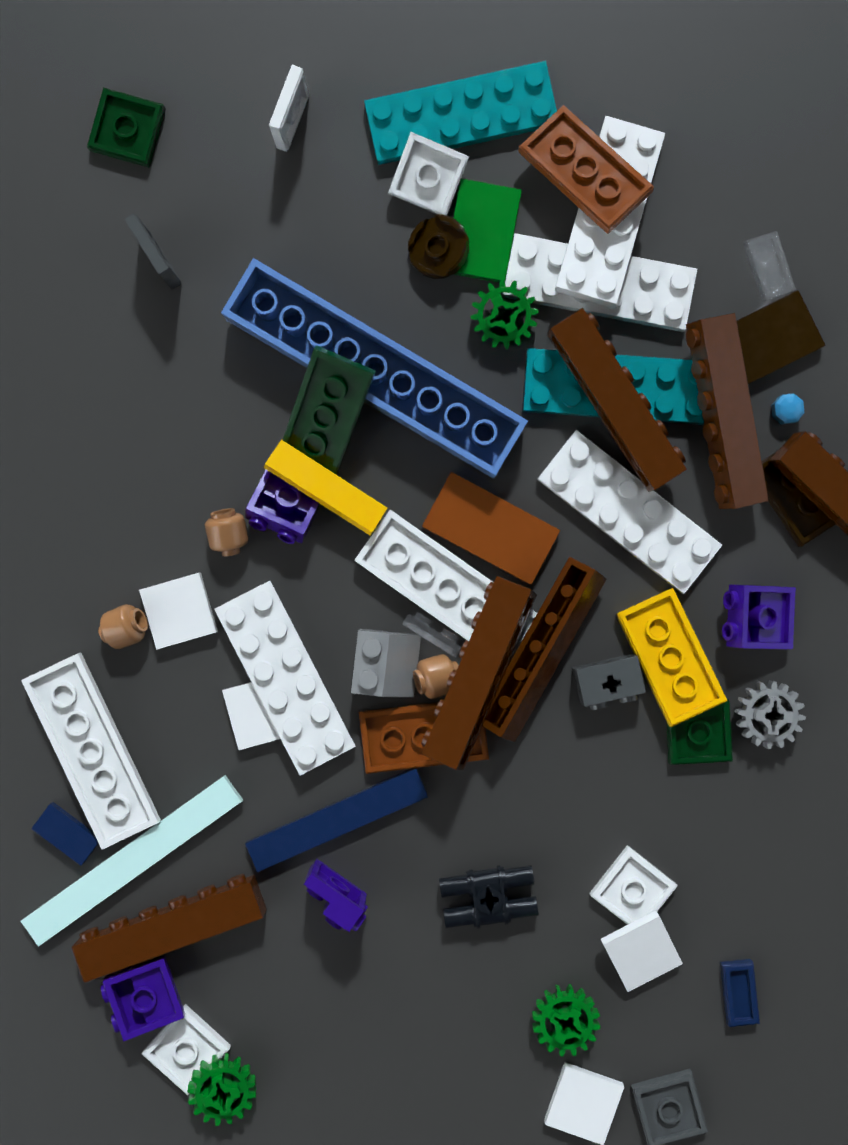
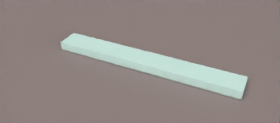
(131, 860)

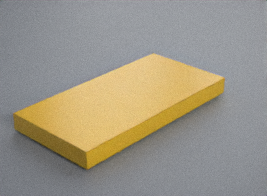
(671, 657)

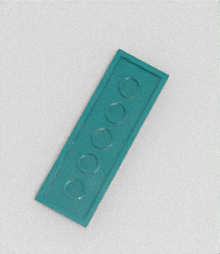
(462, 110)
(664, 382)

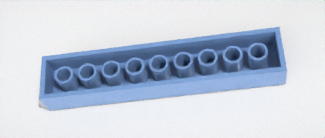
(403, 384)

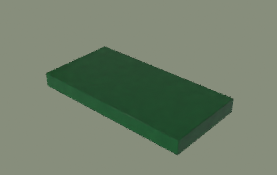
(328, 407)

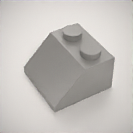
(385, 663)

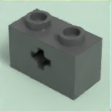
(623, 669)

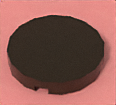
(438, 247)

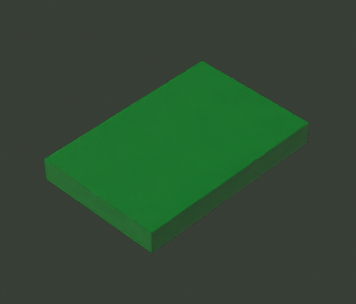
(489, 220)

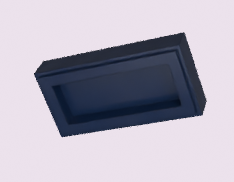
(66, 833)
(739, 992)

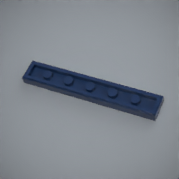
(336, 819)

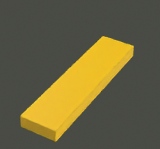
(325, 487)

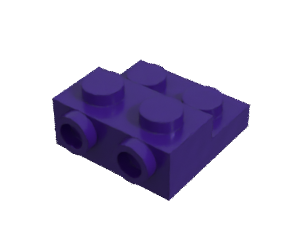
(281, 509)
(759, 617)
(344, 900)
(142, 998)

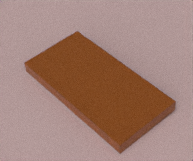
(586, 169)
(491, 528)
(395, 737)

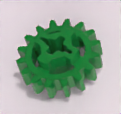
(510, 327)
(569, 1033)
(211, 1097)

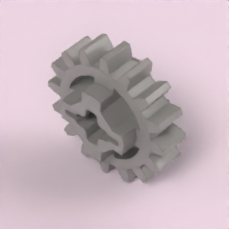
(770, 727)

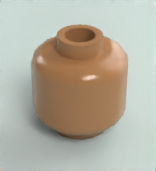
(226, 531)
(123, 626)
(433, 675)

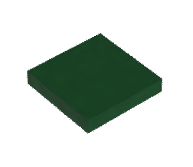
(126, 127)
(702, 738)

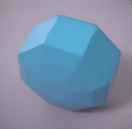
(787, 409)

